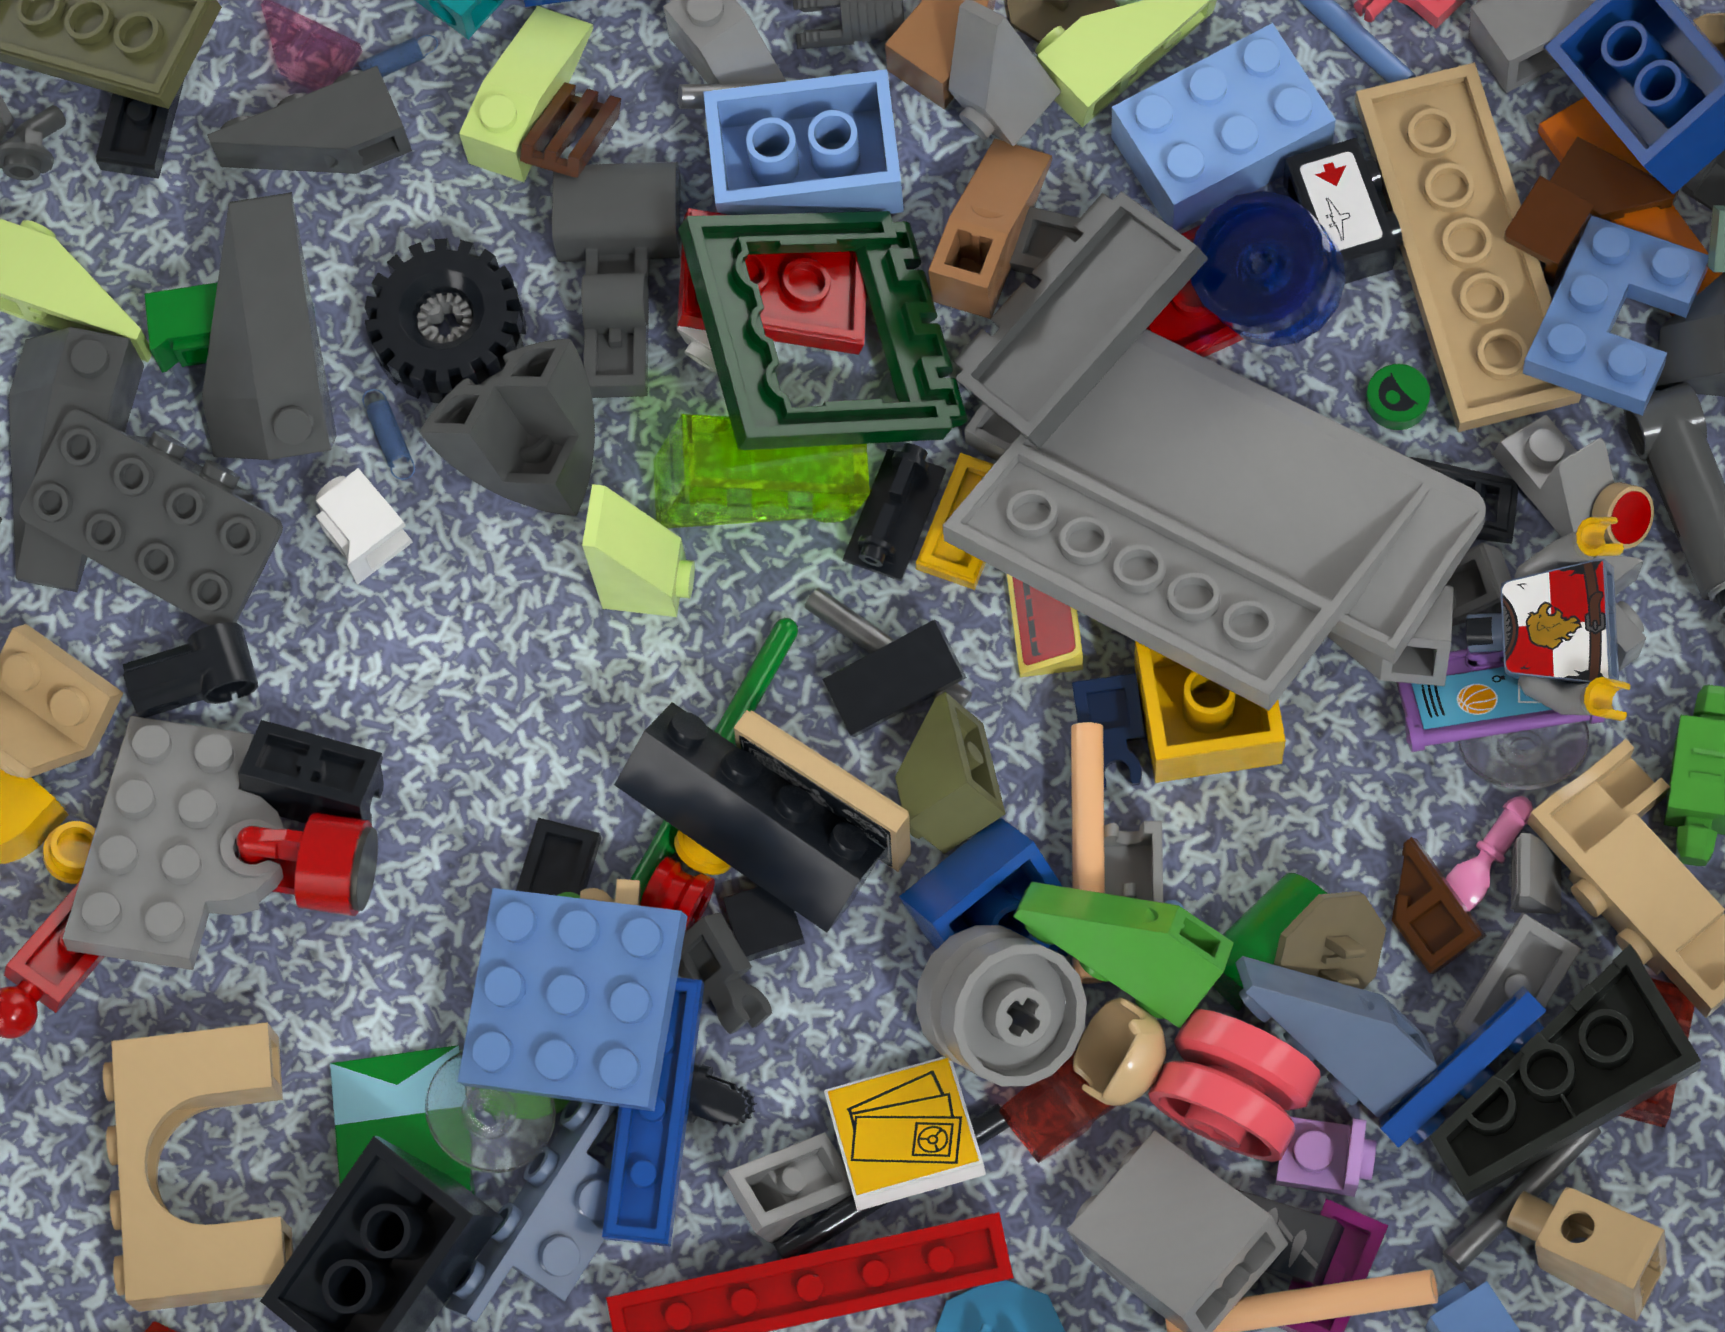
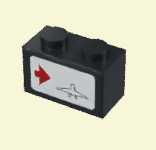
(1343, 197)

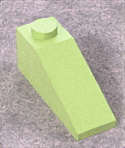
(1113, 49)
(521, 89)
(53, 290)
(634, 557)

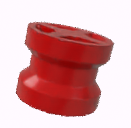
(678, 890)

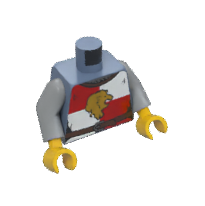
(1560, 624)

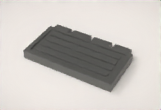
(1079, 317)

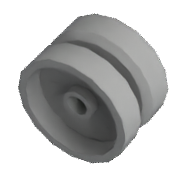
(1001, 1005)

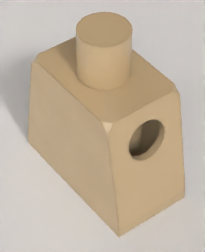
(1614, 1264)

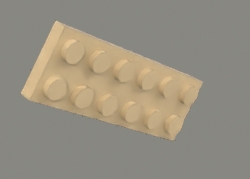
(1453, 205)

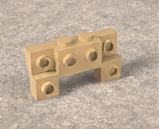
(1634, 877)

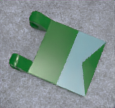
(388, 1101)

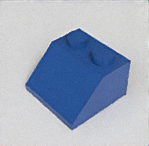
(979, 885)

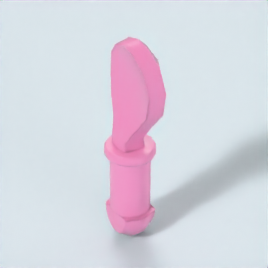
(1472, 877)

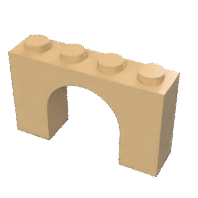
(155, 1090)

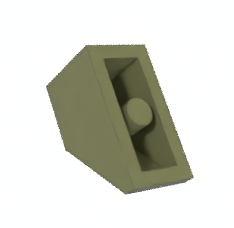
(949, 777)

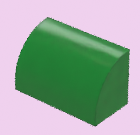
(1260, 927)

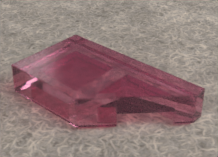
(308, 49)

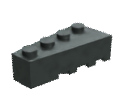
(1574, 1075)

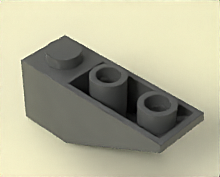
(327, 130)

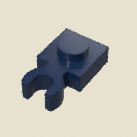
(1117, 707)

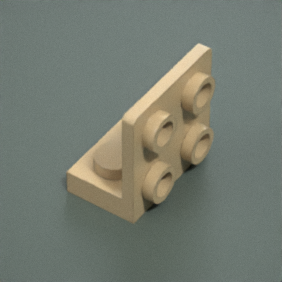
(48, 705)

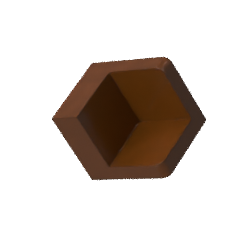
(1549, 226)

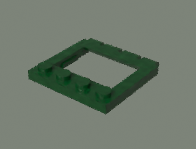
(748, 358)

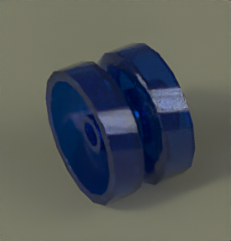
(1268, 269)

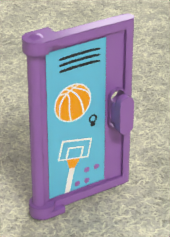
(1474, 704)

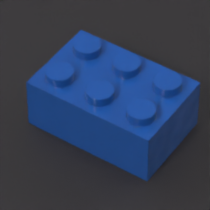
(1650, 81)

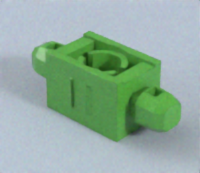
(1698, 778)

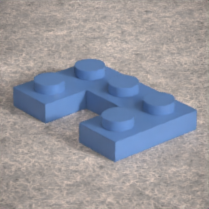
(1575, 335)

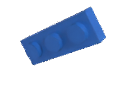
(1463, 1069)

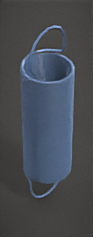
(395, 57)
(387, 432)

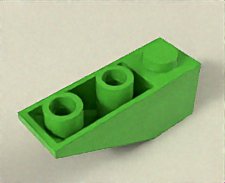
(1137, 944)

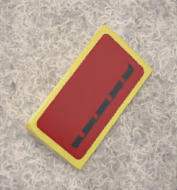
(1043, 632)

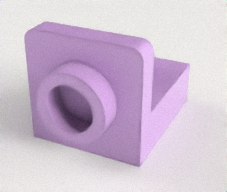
(1327, 1157)

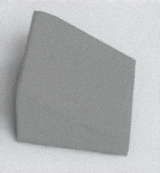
(1478, 582)
(1535, 876)

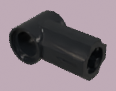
(205, 669)

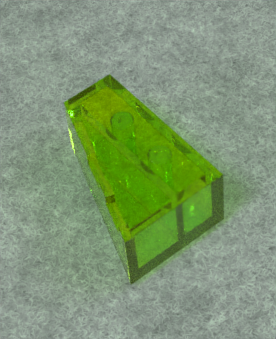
(711, 482)

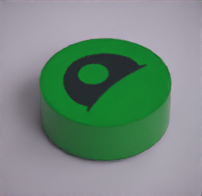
(1397, 396)

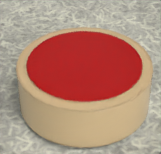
(1632, 509)

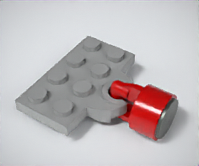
(192, 843)

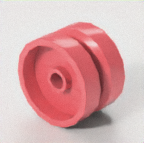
(1235, 1085)

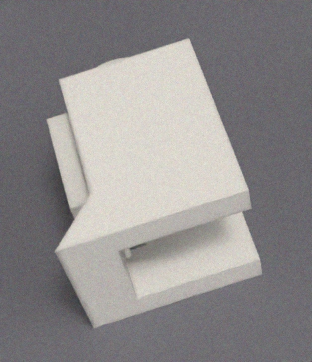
(360, 523)

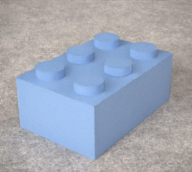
(1221, 127)
(805, 146)

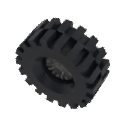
(420, 295)

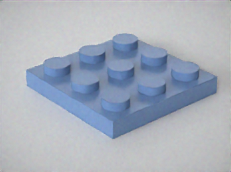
(573, 999)

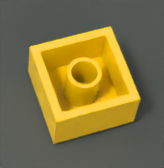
(1200, 725)

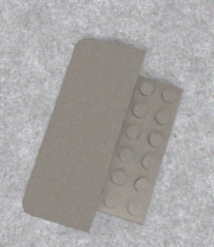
(1217, 521)

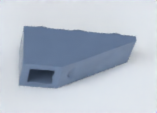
(1350, 1031)

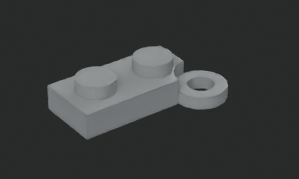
(1527, 958)

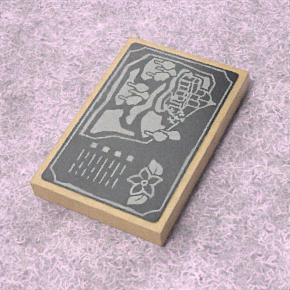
(829, 786)

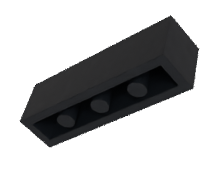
(749, 816)

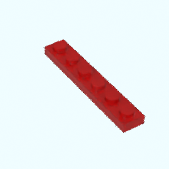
(823, 1282)

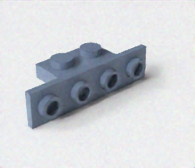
(551, 1223)

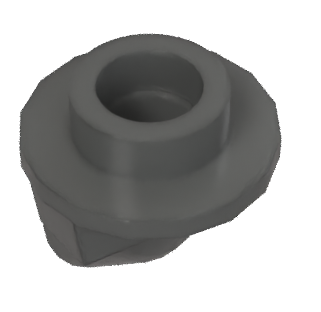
(24, 155)

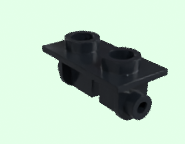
(895, 512)

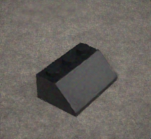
(383, 1248)

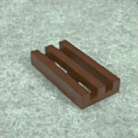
(550, 120)

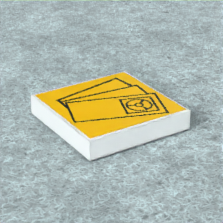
(904, 1132)

